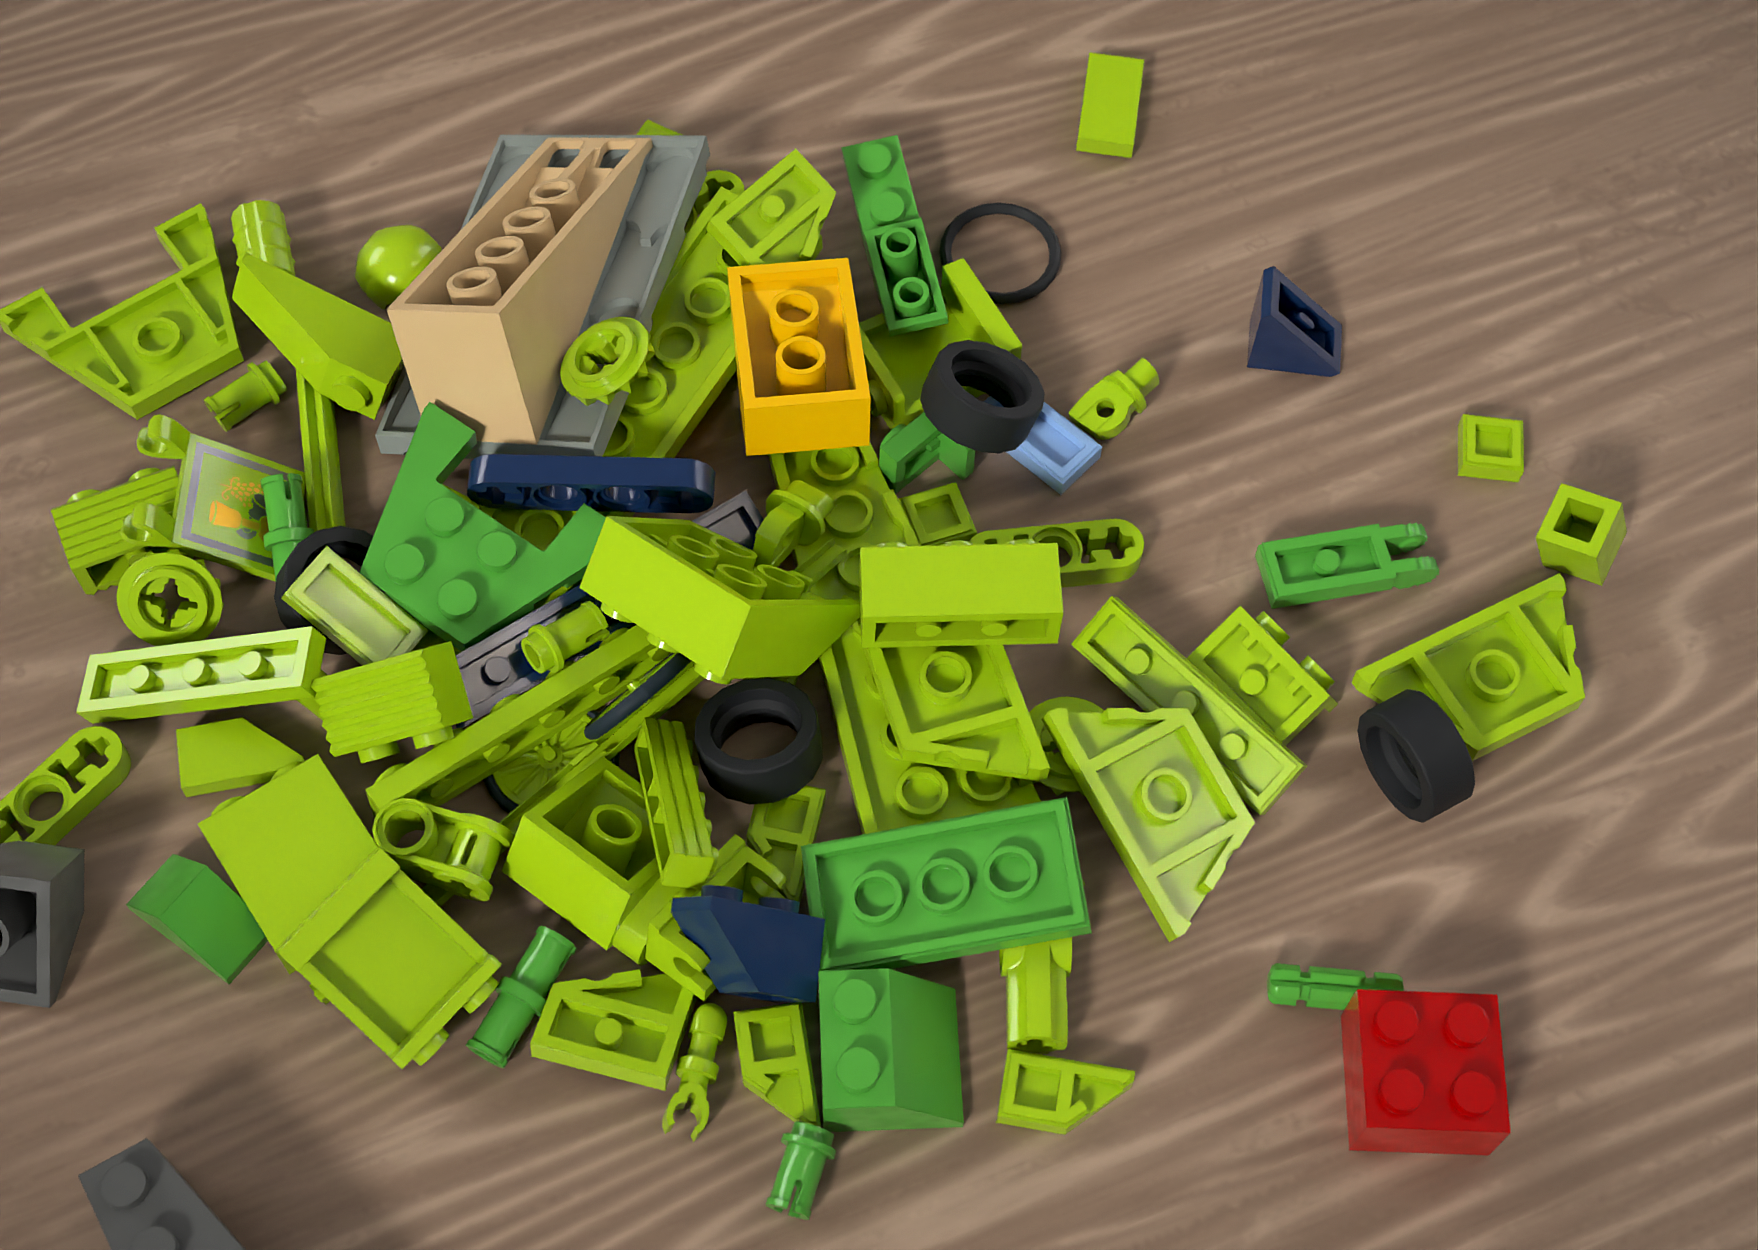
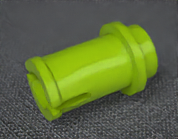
(246, 395)
(551, 645)

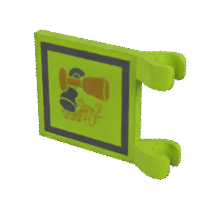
(216, 504)

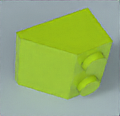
(588, 850)

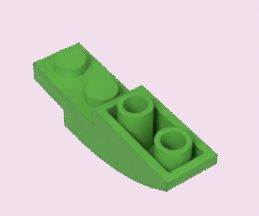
(894, 236)

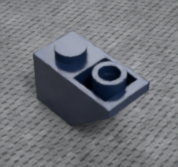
(754, 948)

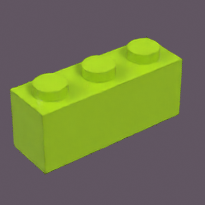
(960, 594)

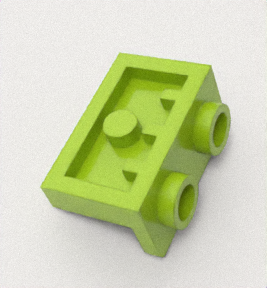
(1261, 676)

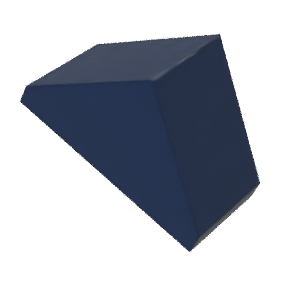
(1292, 330)

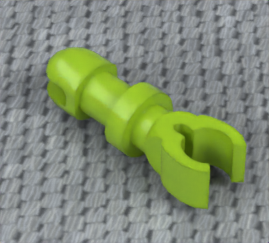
(698, 1067)

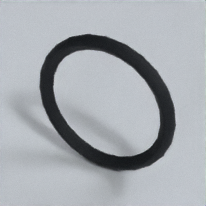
(1020, 212)

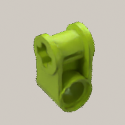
(454, 851)

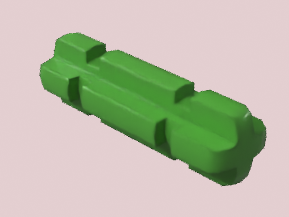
(1323, 986)

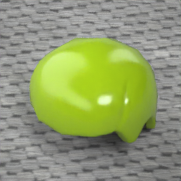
(393, 261)

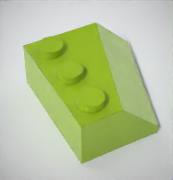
(711, 601)

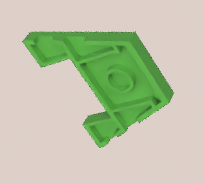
(453, 561)

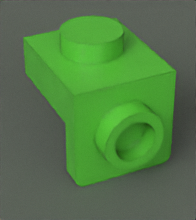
(915, 447)

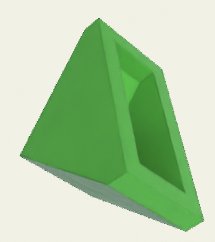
(200, 916)

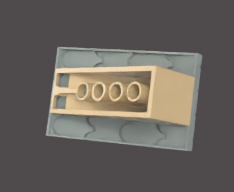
(546, 251)

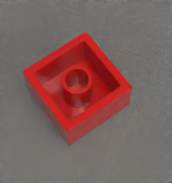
(1424, 1072)

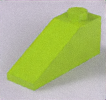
(328, 340)

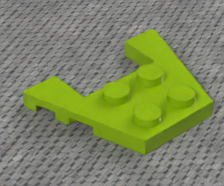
(152, 342)

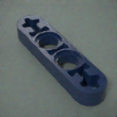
(597, 481)

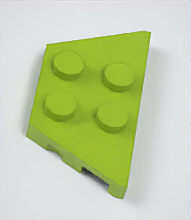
(1493, 670)
(958, 709)
(1157, 801)

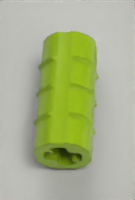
(262, 232)

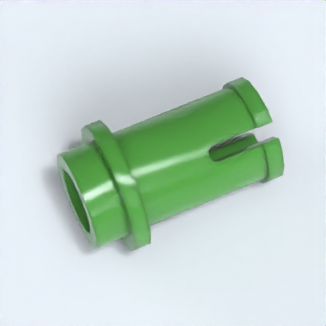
(801, 1167)

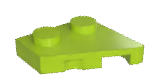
(776, 216)
(616, 1026)

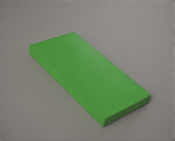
(947, 888)

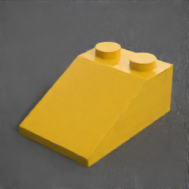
(799, 357)

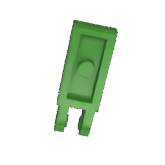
(1343, 563)

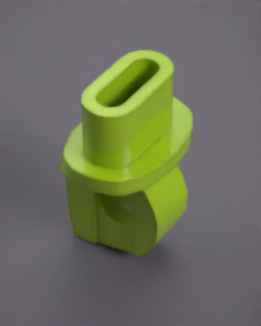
(1117, 391)
(792, 519)

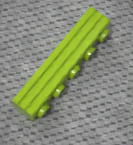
(674, 804)

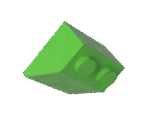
(888, 1052)

